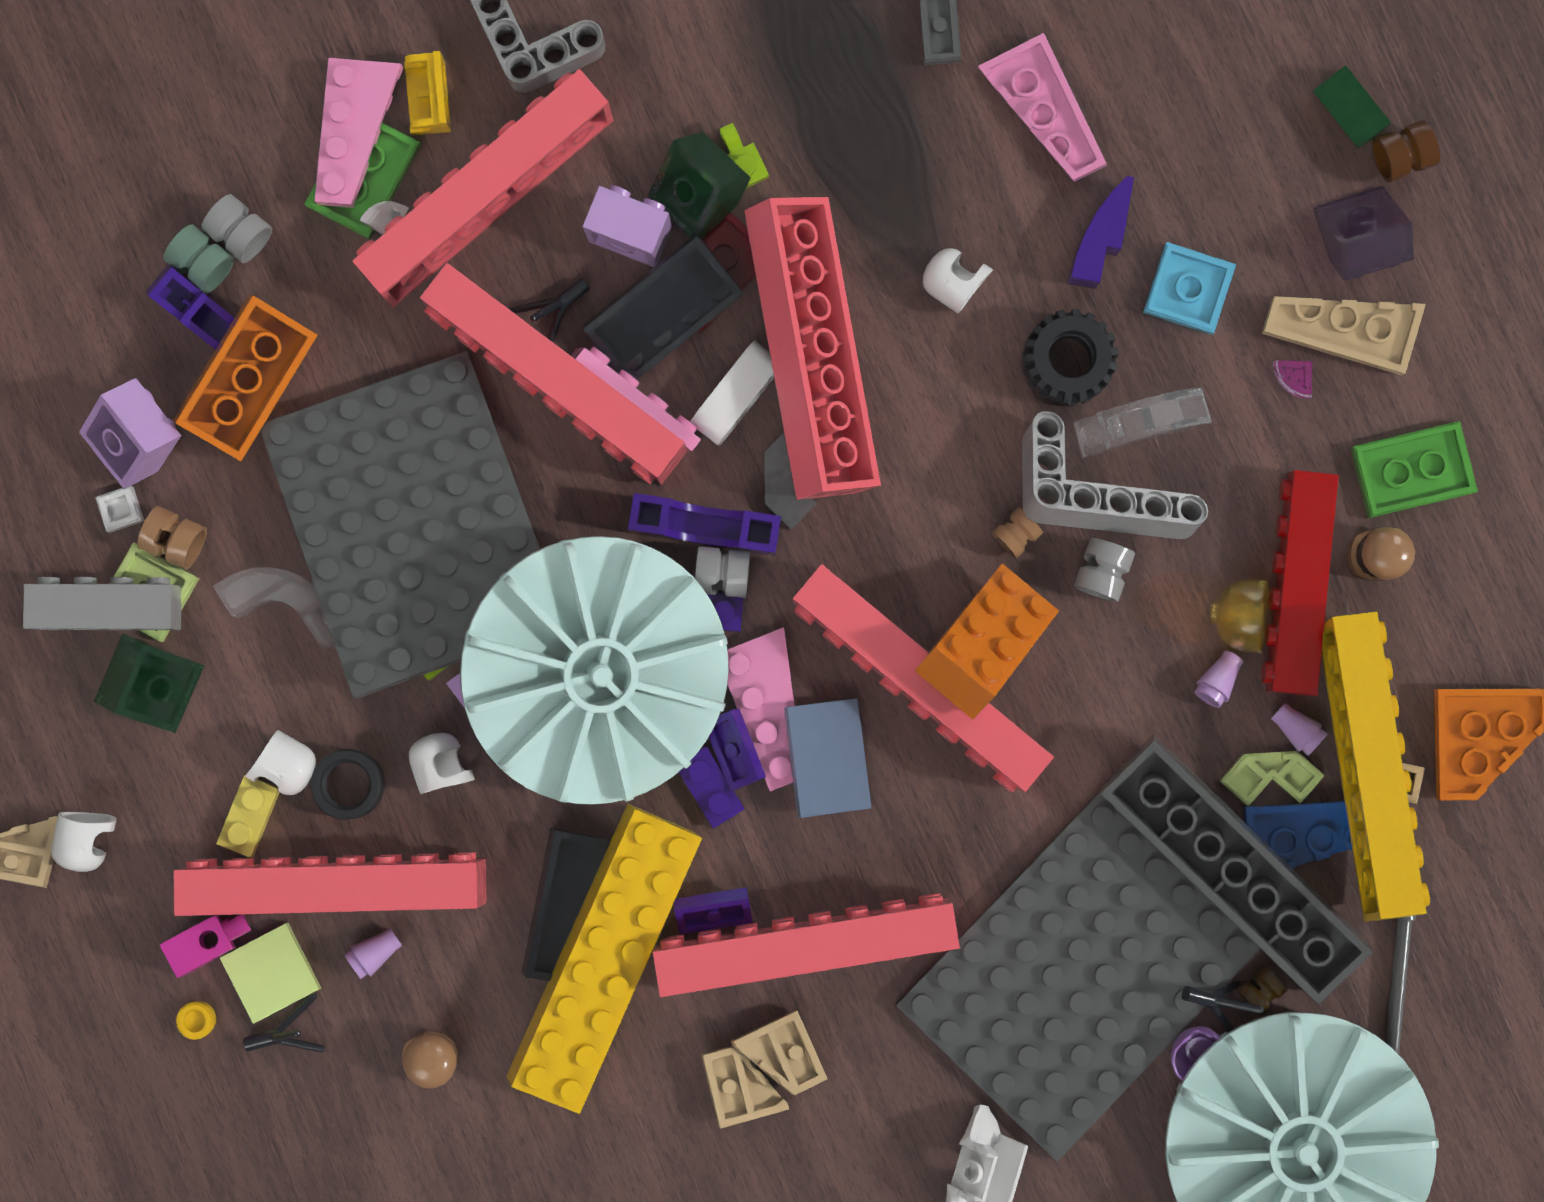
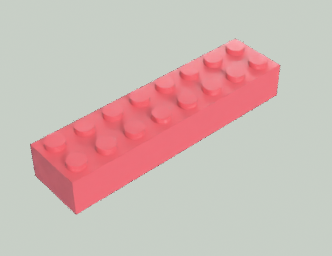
(484, 187)
(812, 347)
(553, 373)
(895, 656)
(330, 887)
(805, 946)

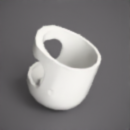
(950, 282)
(285, 763)
(437, 763)
(74, 840)

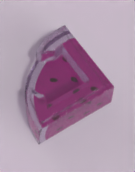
(1295, 377)

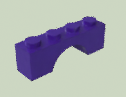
(704, 525)

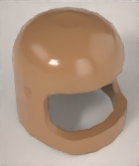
(1385, 553)
(430, 1059)

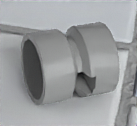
(230, 223)
(1104, 569)
(723, 571)

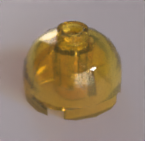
(1242, 615)

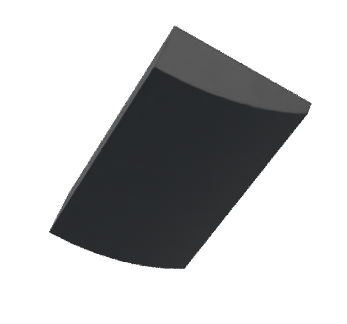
(663, 308)
(564, 883)

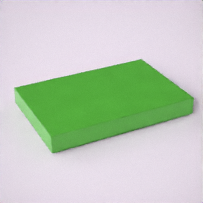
(386, 171)
(1414, 469)

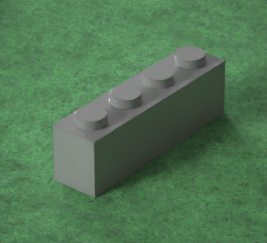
(102, 606)

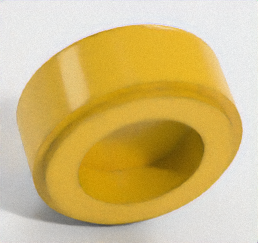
(196, 1020)

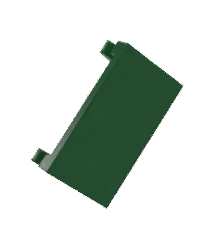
(1352, 107)

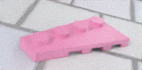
(1042, 98)
(351, 123)
(626, 385)
(761, 690)

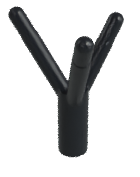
(560, 303)
(1214, 999)
(277, 1035)

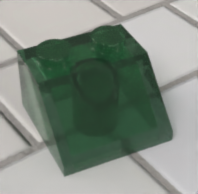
(698, 184)
(148, 683)

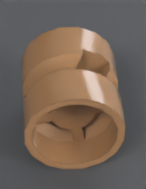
(166, 535)

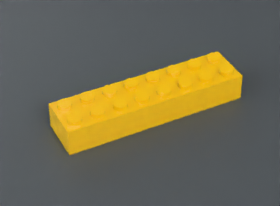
(1372, 768)
(603, 959)

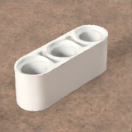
(735, 394)

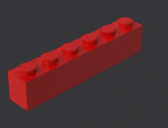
(1300, 583)

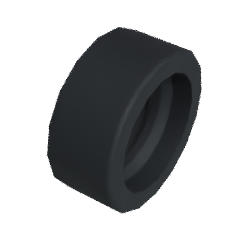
(321, 774)

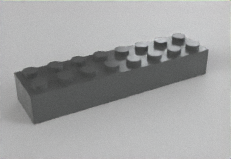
(1236, 869)

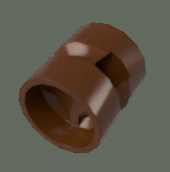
(1411, 149)

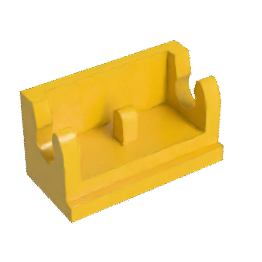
(427, 93)

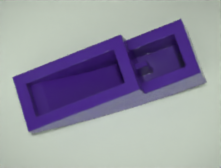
(1102, 237)
(190, 306)

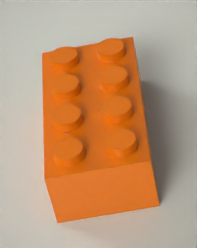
(245, 377)
(987, 641)

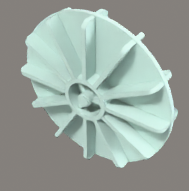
(594, 670)
(1300, 1116)

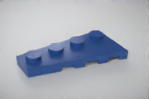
(1301, 830)

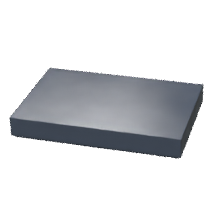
(827, 758)

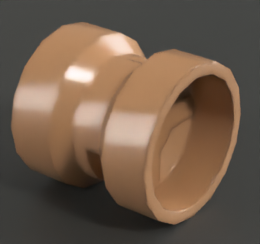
(1014, 535)

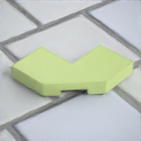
(1255, 771)

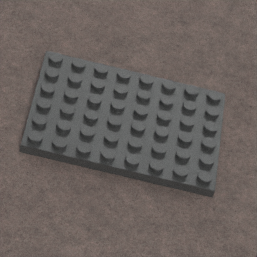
(401, 516)
(1077, 976)

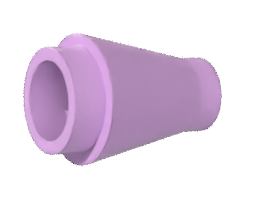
(1219, 679)
(1300, 729)
(371, 953)

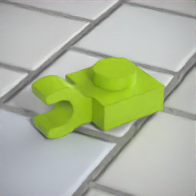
(745, 157)

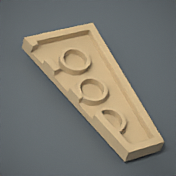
(1357, 331)

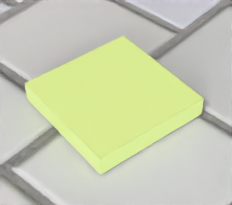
(141, 565)
(270, 973)

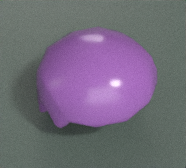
(1189, 1047)

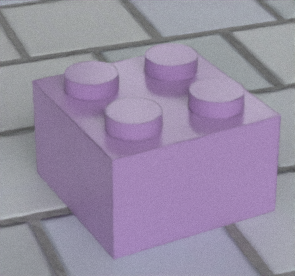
(628, 225)
(130, 433)

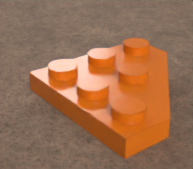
(1481, 736)

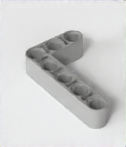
(535, 54)
(1095, 496)

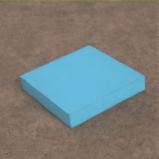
(1189, 288)

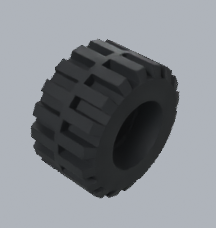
(1078, 328)

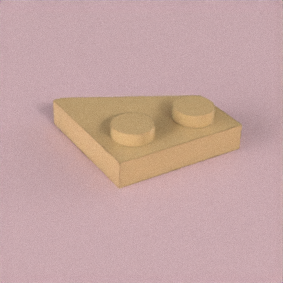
(27, 853)
(783, 1053)
(738, 1088)

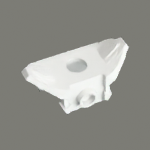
(987, 1162)

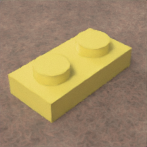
(248, 816)

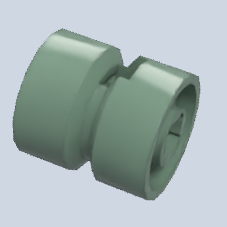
(193, 254)

